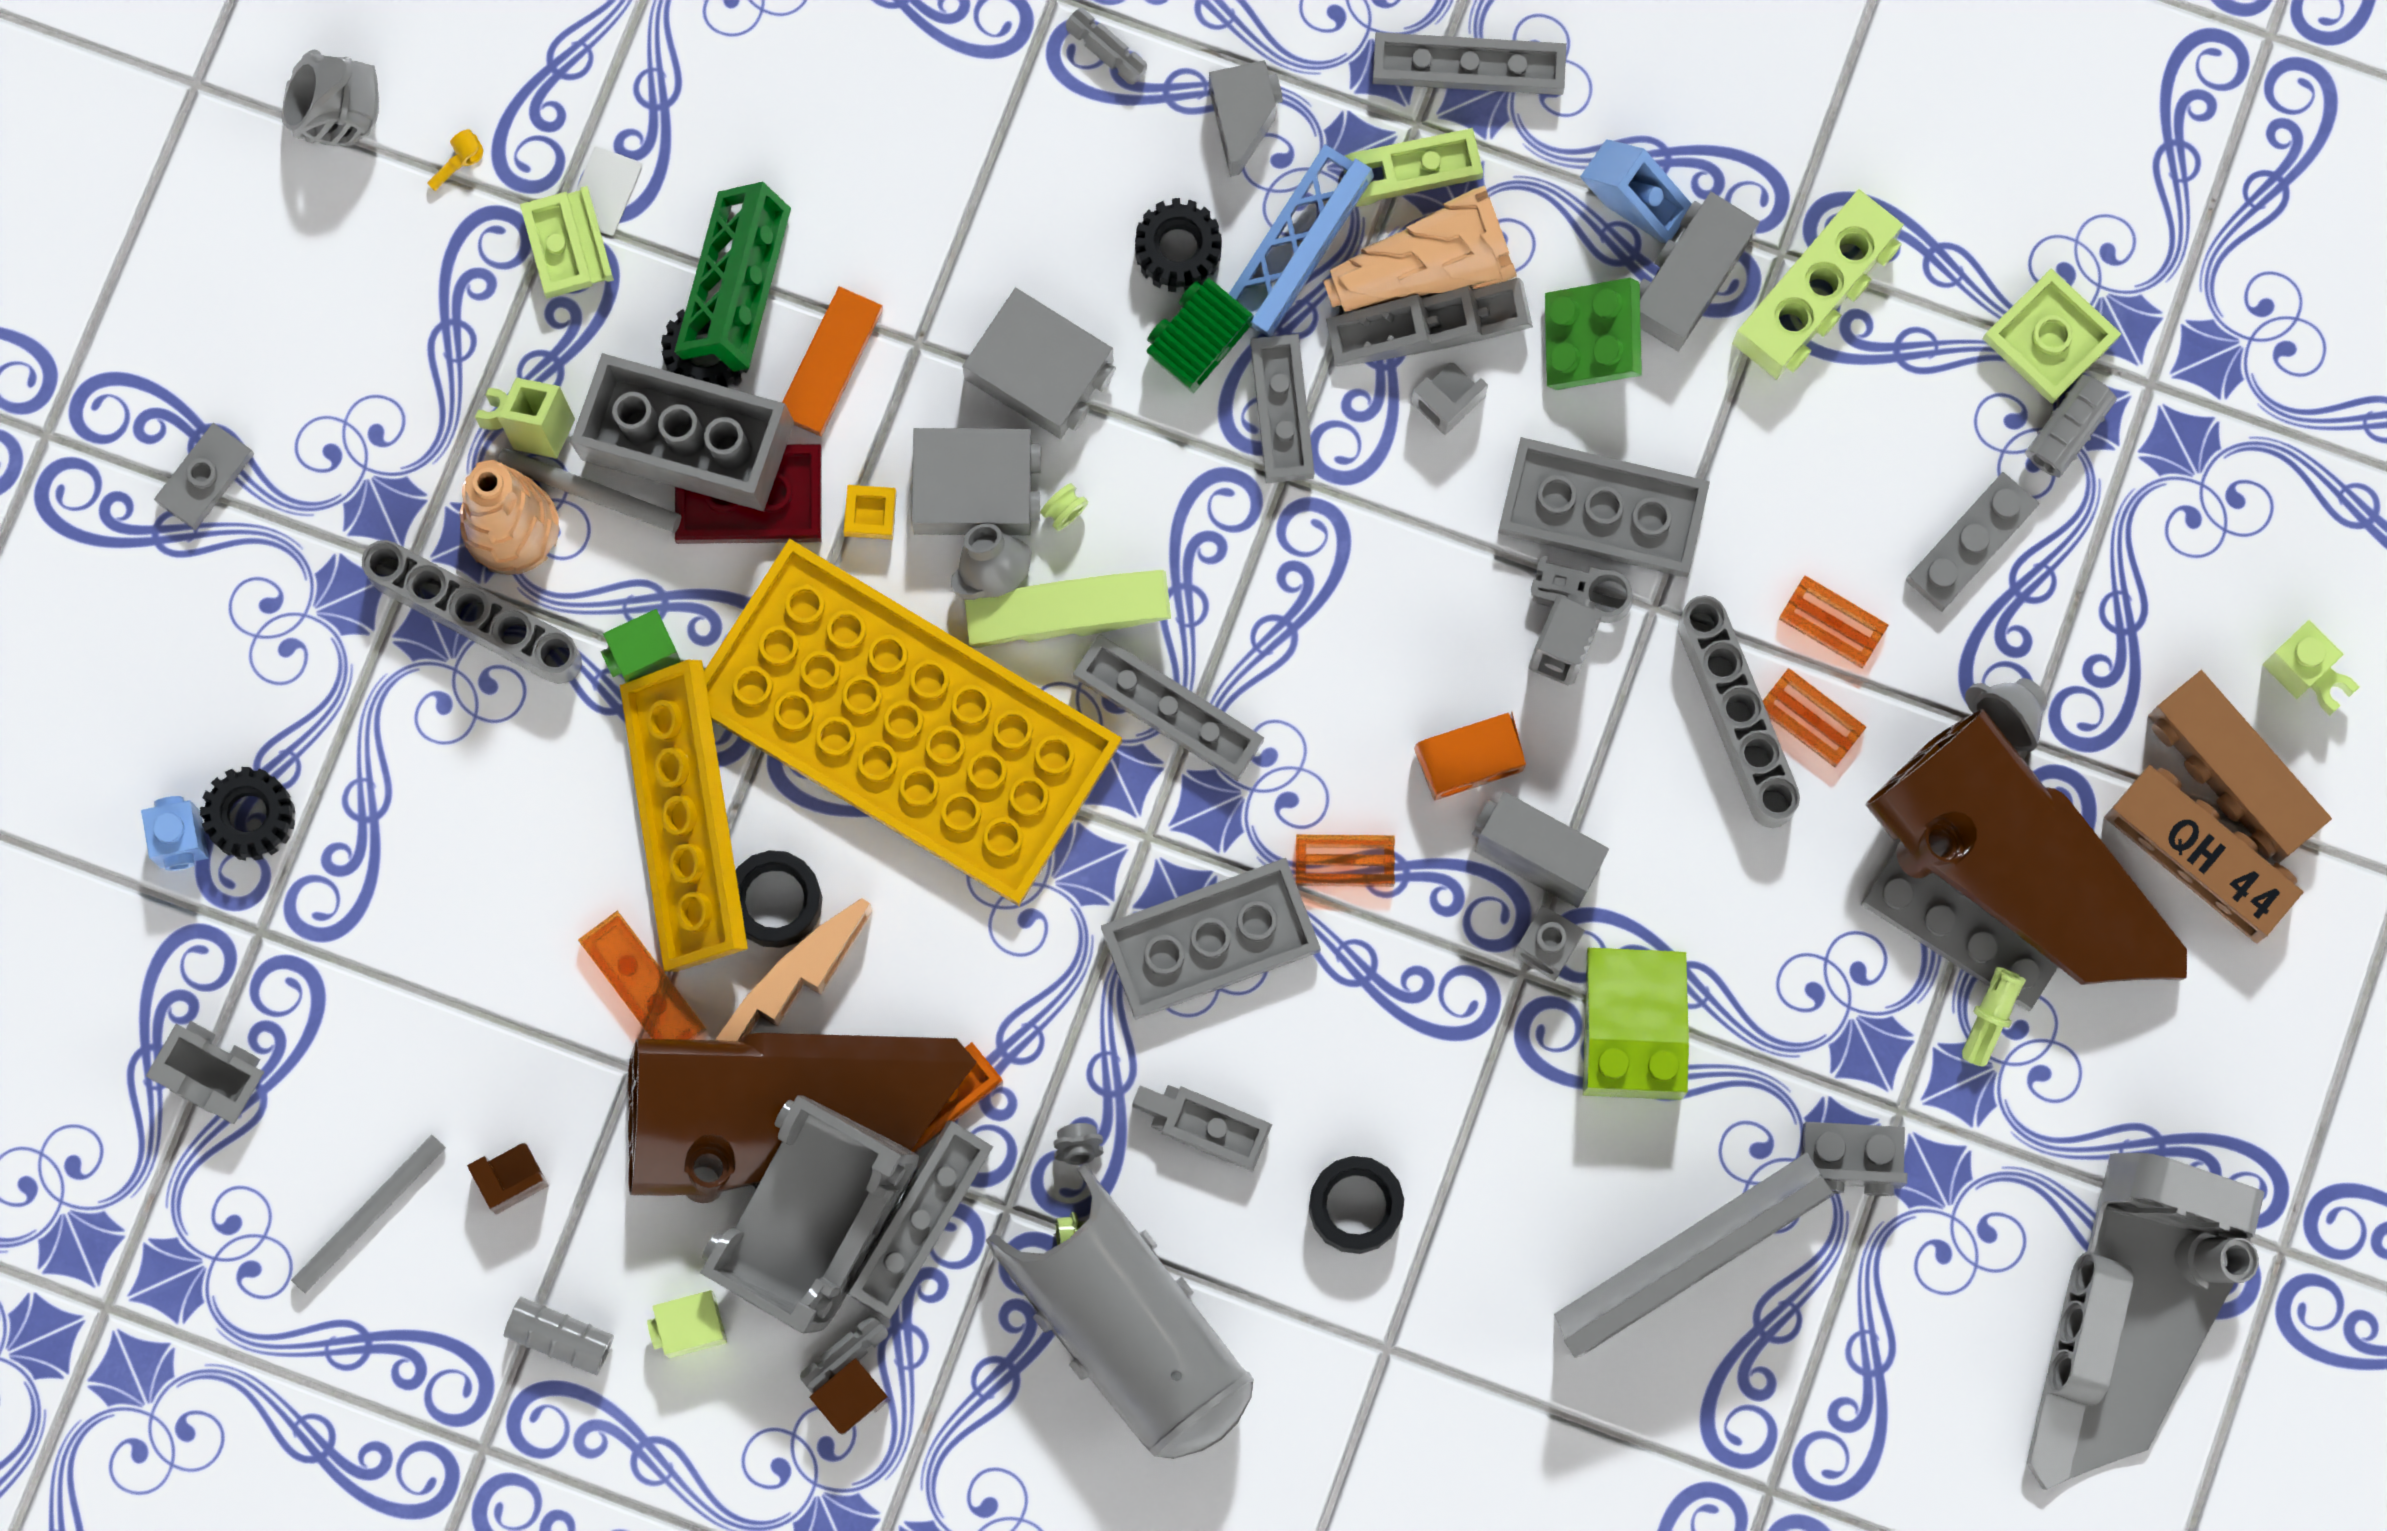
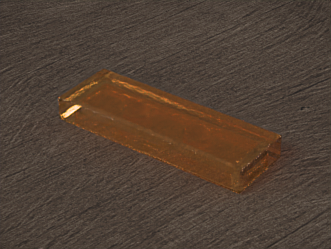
(640, 981)

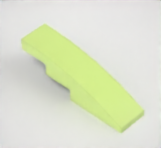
(1068, 608)

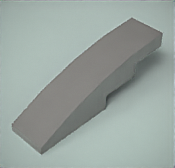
(1428, 323)

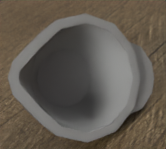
(990, 563)
(2013, 708)

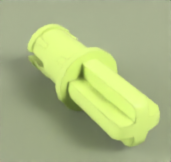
(1992, 1016)

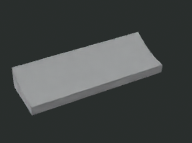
(1692, 1255)

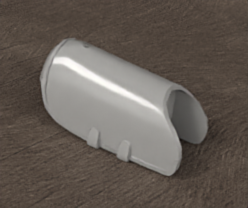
(1132, 1330)

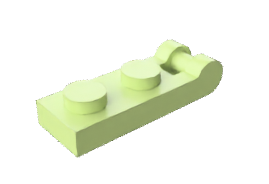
(1421, 165)

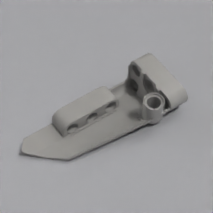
(2139, 1309)

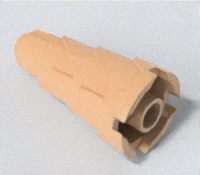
(1432, 256)
(506, 519)

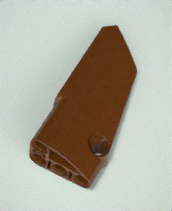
(2023, 856)
(721, 1099)

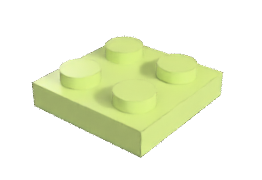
(2051, 336)

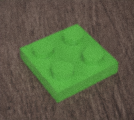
(1593, 334)

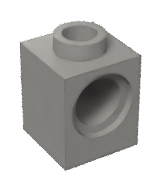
(1548, 942)

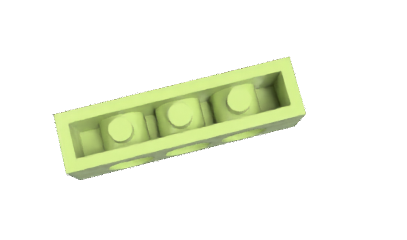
(1857, 223)

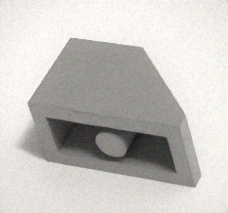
(1244, 109)

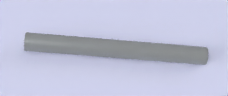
(591, 490)
(368, 1214)

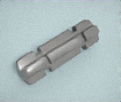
(1106, 46)
(851, 1346)

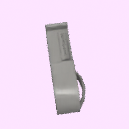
(1561, 581)

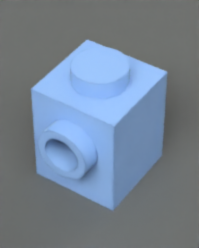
(174, 833)

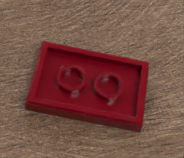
(790, 512)

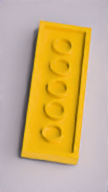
(683, 816)

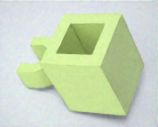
(531, 416)
(2307, 663)

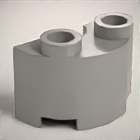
(205, 1072)

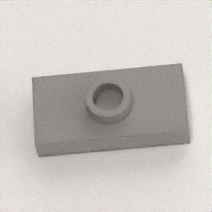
(204, 476)

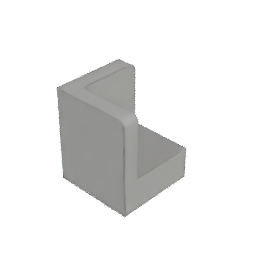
(1448, 397)

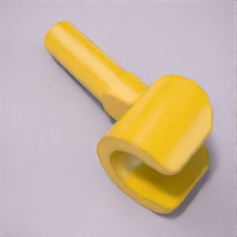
(468, 152)

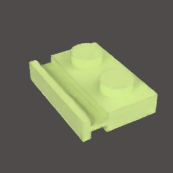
(566, 242)

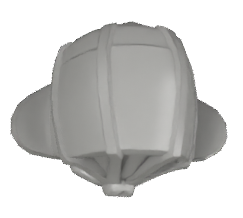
(331, 100)

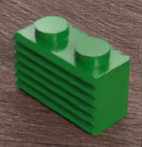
(1199, 334)

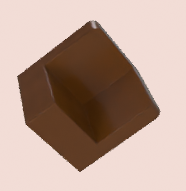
(508, 1177)
(849, 1397)

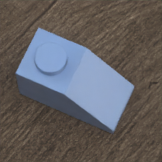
(1636, 189)

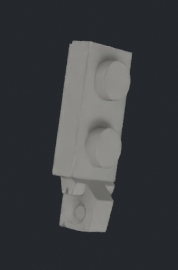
(1205, 1124)

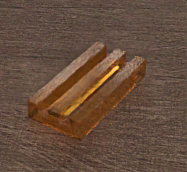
(1825, 638)
(1799, 731)
(1387, 860)

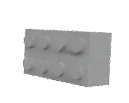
(682, 432)

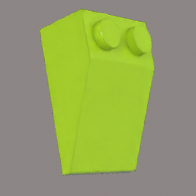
(1636, 1024)

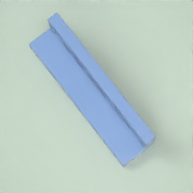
(1313, 244)

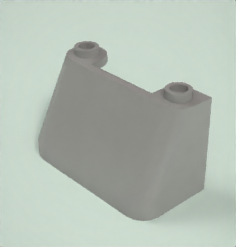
(811, 1216)

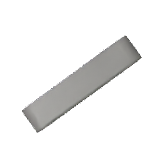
(458, 593)
(1741, 688)

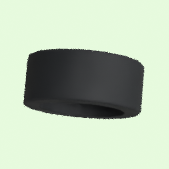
(812, 903)
(1384, 1179)

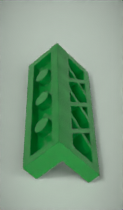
(744, 272)

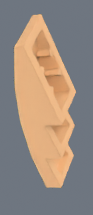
(807, 964)

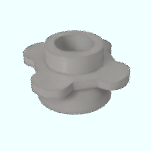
(1078, 1144)

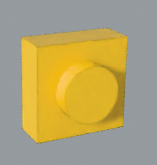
(870, 512)

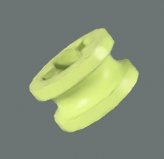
(1064, 507)

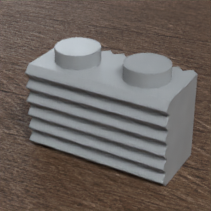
(1565, 639)

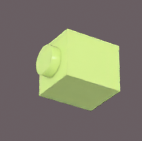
(687, 1325)

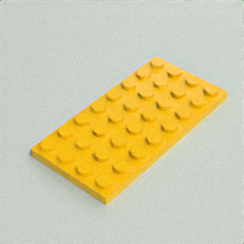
(905, 722)

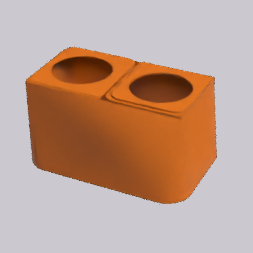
(1471, 756)

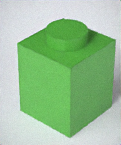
(639, 647)

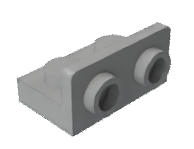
(1857, 1156)

